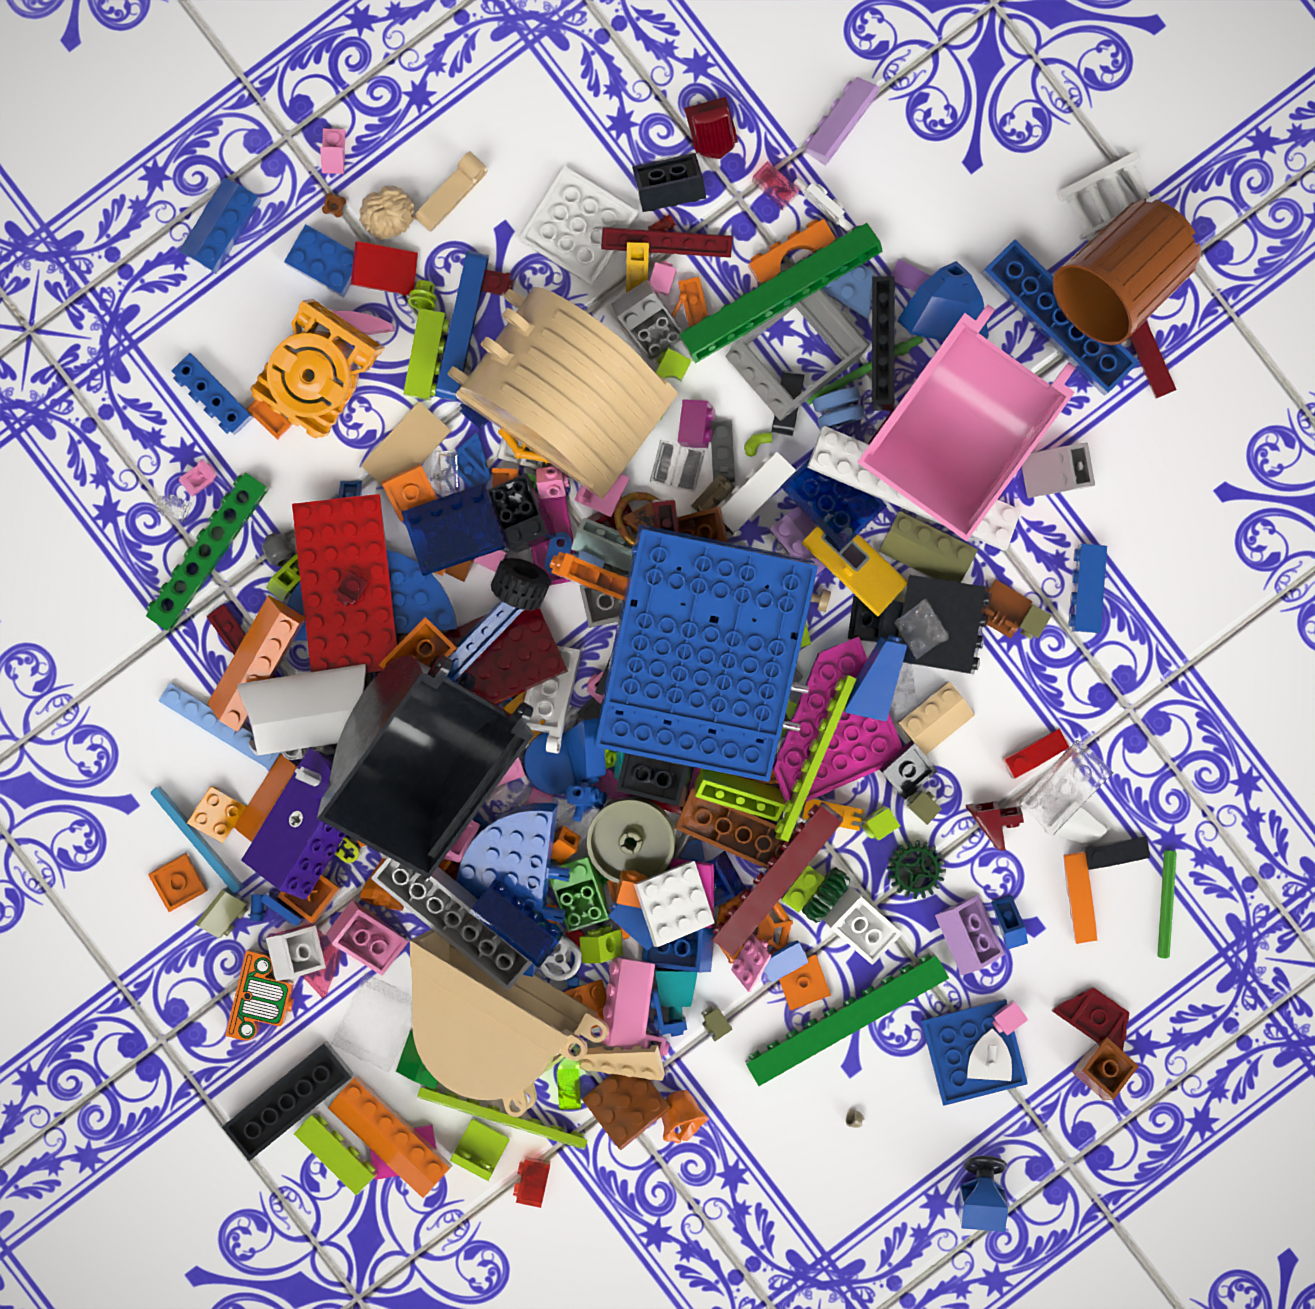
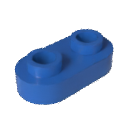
(553, 549)

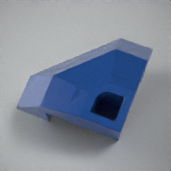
(942, 303)

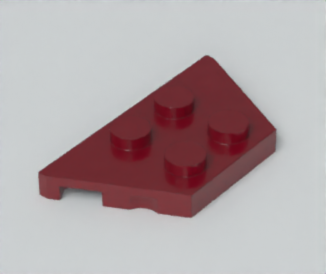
(1095, 1016)

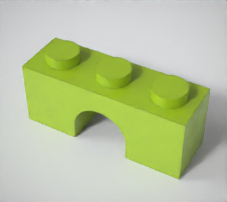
(672, 366)
(880, 823)

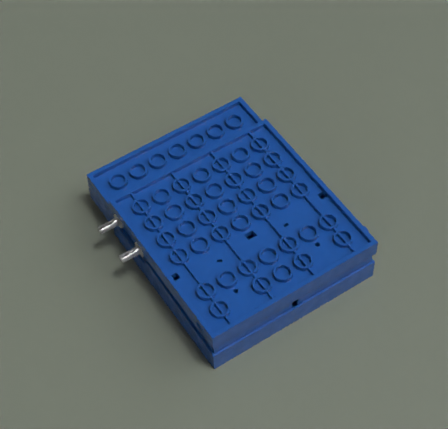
(705, 653)

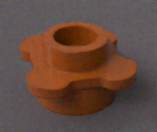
(331, 199)

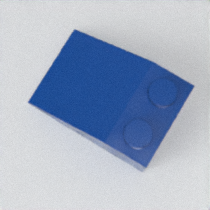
(686, 953)

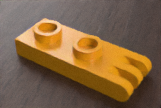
(845, 811)

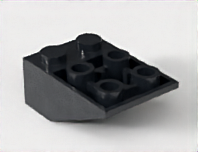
(521, 514)

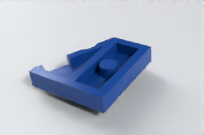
(472, 463)

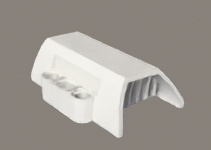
(301, 710)

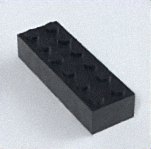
(288, 1100)

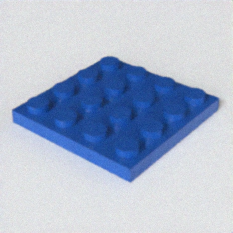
(950, 1044)

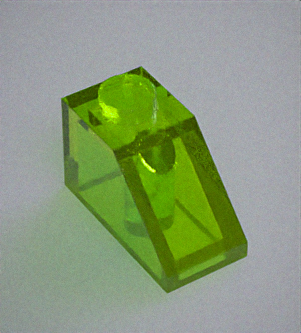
(569, 1087)

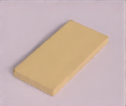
(407, 444)

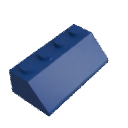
(220, 225)

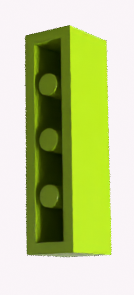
(425, 354)
(740, 794)
(336, 1153)

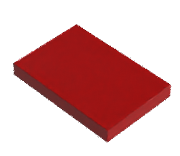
(383, 268)

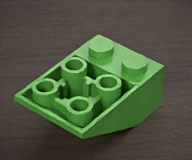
(581, 895)

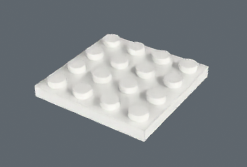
(571, 223)

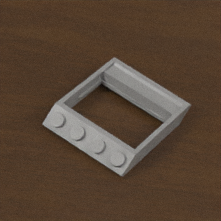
(828, 323)

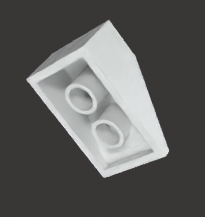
(862, 925)

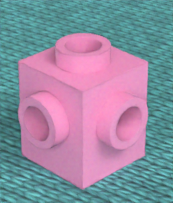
(551, 482)

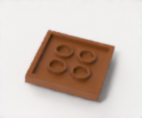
(626, 1107)

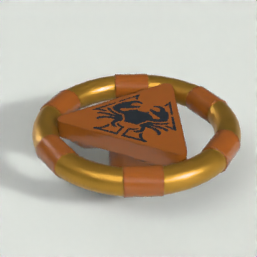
(640, 516)

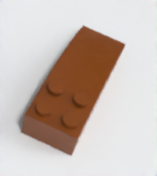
(730, 830)

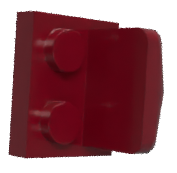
(711, 128)
(992, 819)

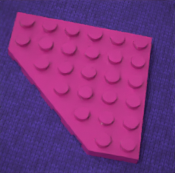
(858, 743)

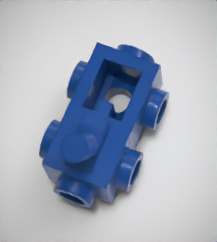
(585, 797)

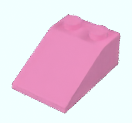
(366, 937)

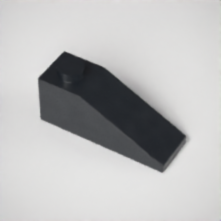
(1116, 852)

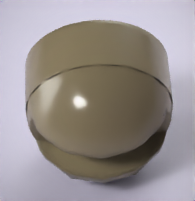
(854, 1119)

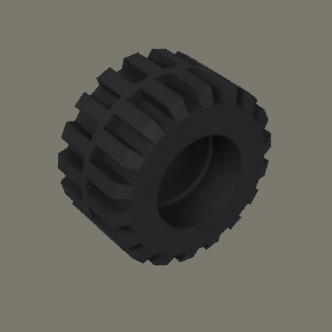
(520, 584)

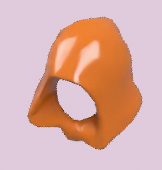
(683, 1113)

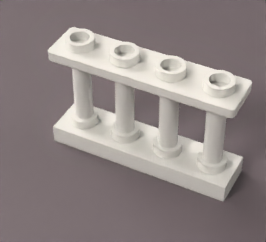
(1090, 185)

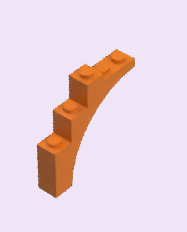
(588, 575)

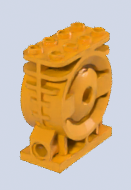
(315, 417)

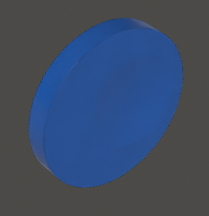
(548, 770)

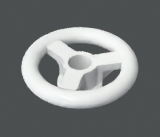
(569, 972)

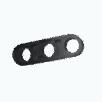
(793, 385)

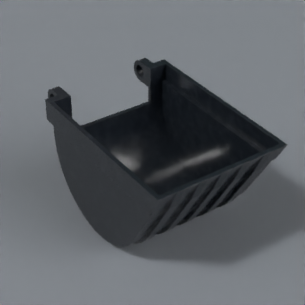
(419, 761)

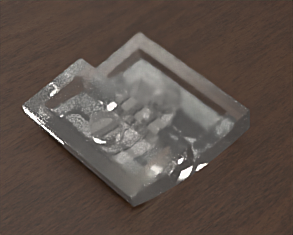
(677, 466)

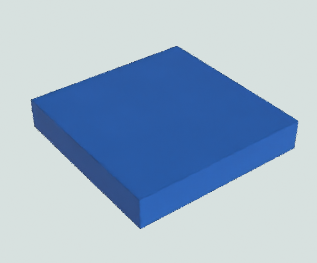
(280, 907)

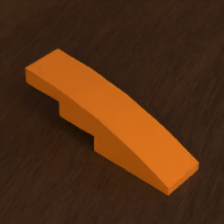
(1080, 897)

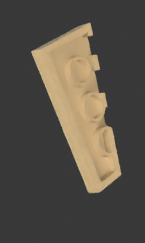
(631, 1063)

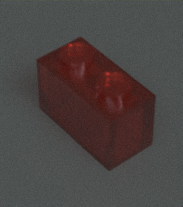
(533, 1181)

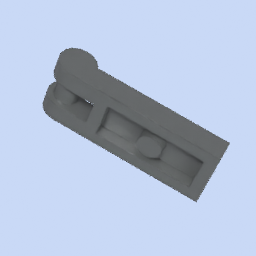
(722, 449)

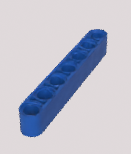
(462, 323)

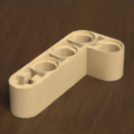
(452, 191)

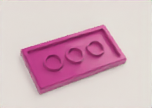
(559, 516)

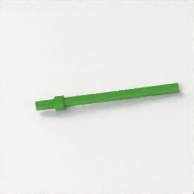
(901, 349)

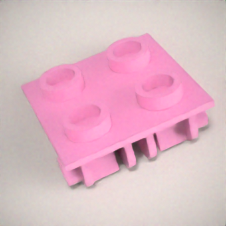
(609, 502)
(751, 962)

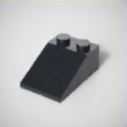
(655, 779)

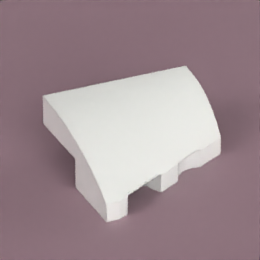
(1081, 828)

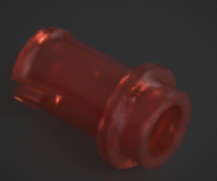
(663, 224)

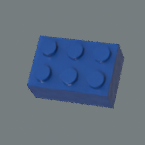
(322, 260)

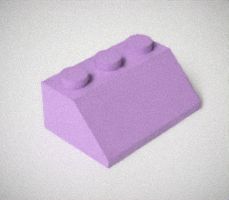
(792, 531)
(970, 935)

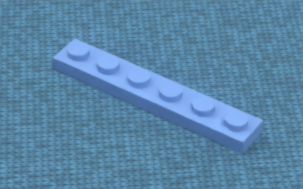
(203, 716)

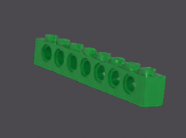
(206, 565)

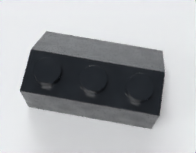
(669, 182)

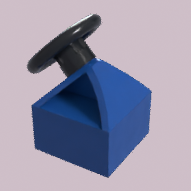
(982, 1200)

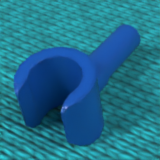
(573, 982)

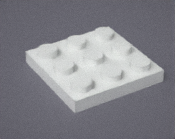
(674, 903)

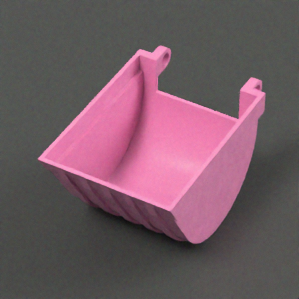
(965, 428)

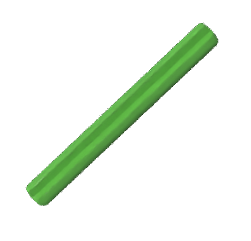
(1167, 901)

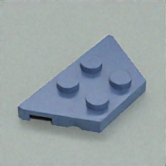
(853, 290)

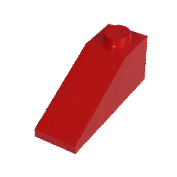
(1035, 754)

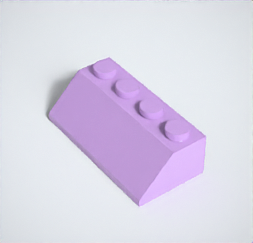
(842, 120)

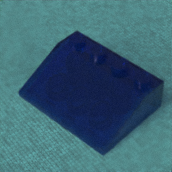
(831, 504)
(453, 529)

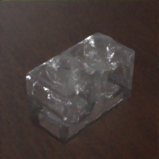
(907, 687)

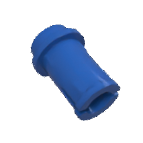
(257, 908)

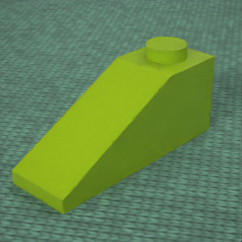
(285, 580)

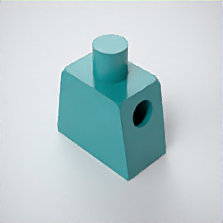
(675, 990)

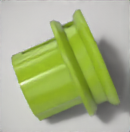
(423, 295)

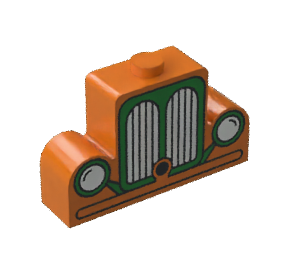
(258, 997)

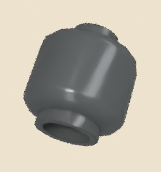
(277, 549)

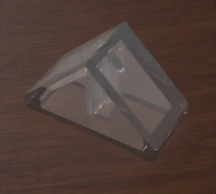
(443, 472)

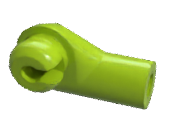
(754, 442)

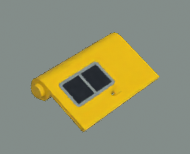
(858, 569)

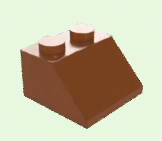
(1105, 1069)

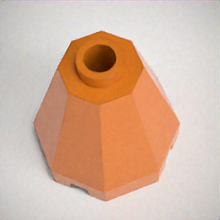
(377, 896)

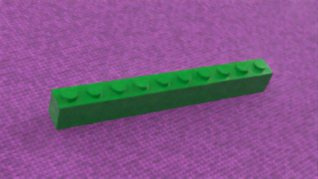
(781, 292)
(847, 1019)

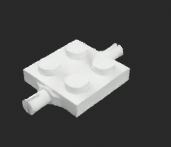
(830, 208)

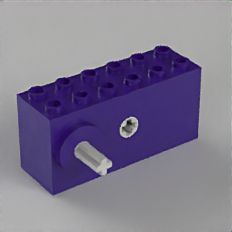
(292, 842)

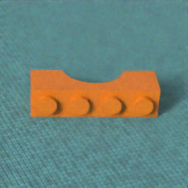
(813, 238)

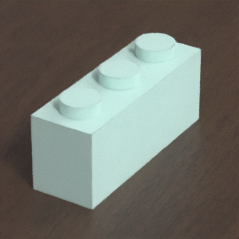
(603, 543)

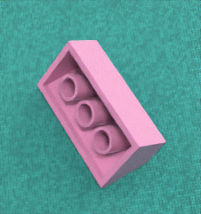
(627, 1002)

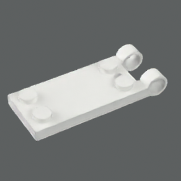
(552, 700)

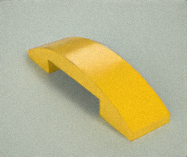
(636, 264)

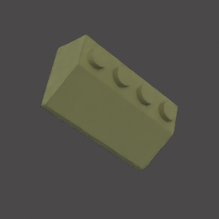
(927, 549)

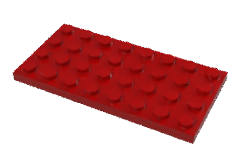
(330, 542)

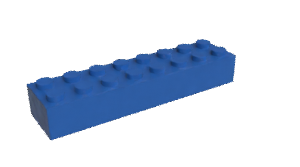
(1031, 292)

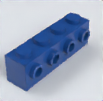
(212, 394)
(1089, 588)

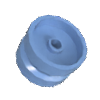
(838, 406)

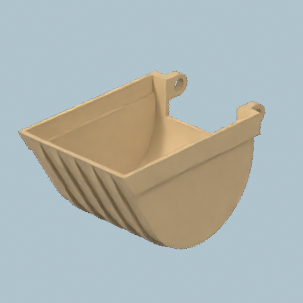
(566, 389)
(490, 1038)

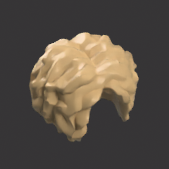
(386, 212)

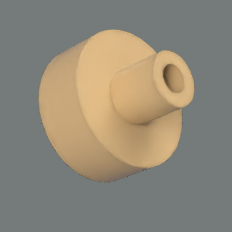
(822, 600)

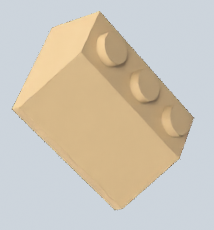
(936, 718)

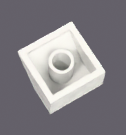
(295, 953)

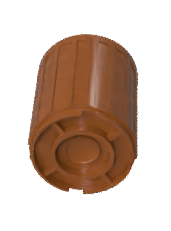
(1127, 271)

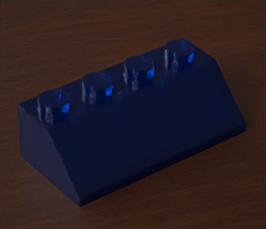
(516, 922)

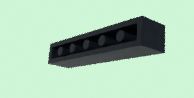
(883, 343)

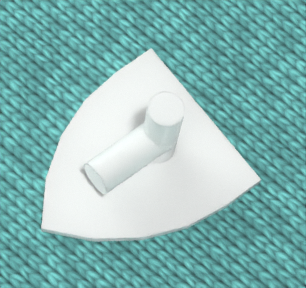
(990, 1059)

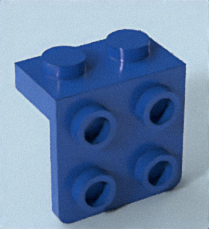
(672, 1027)

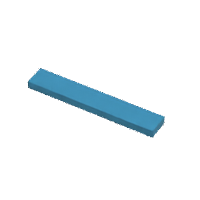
(196, 839)

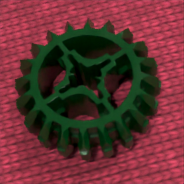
(912, 879)
(826, 895)

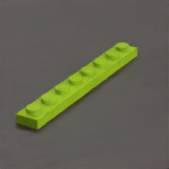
(811, 765)
(493, 1114)

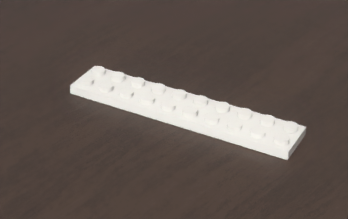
(838, 456)

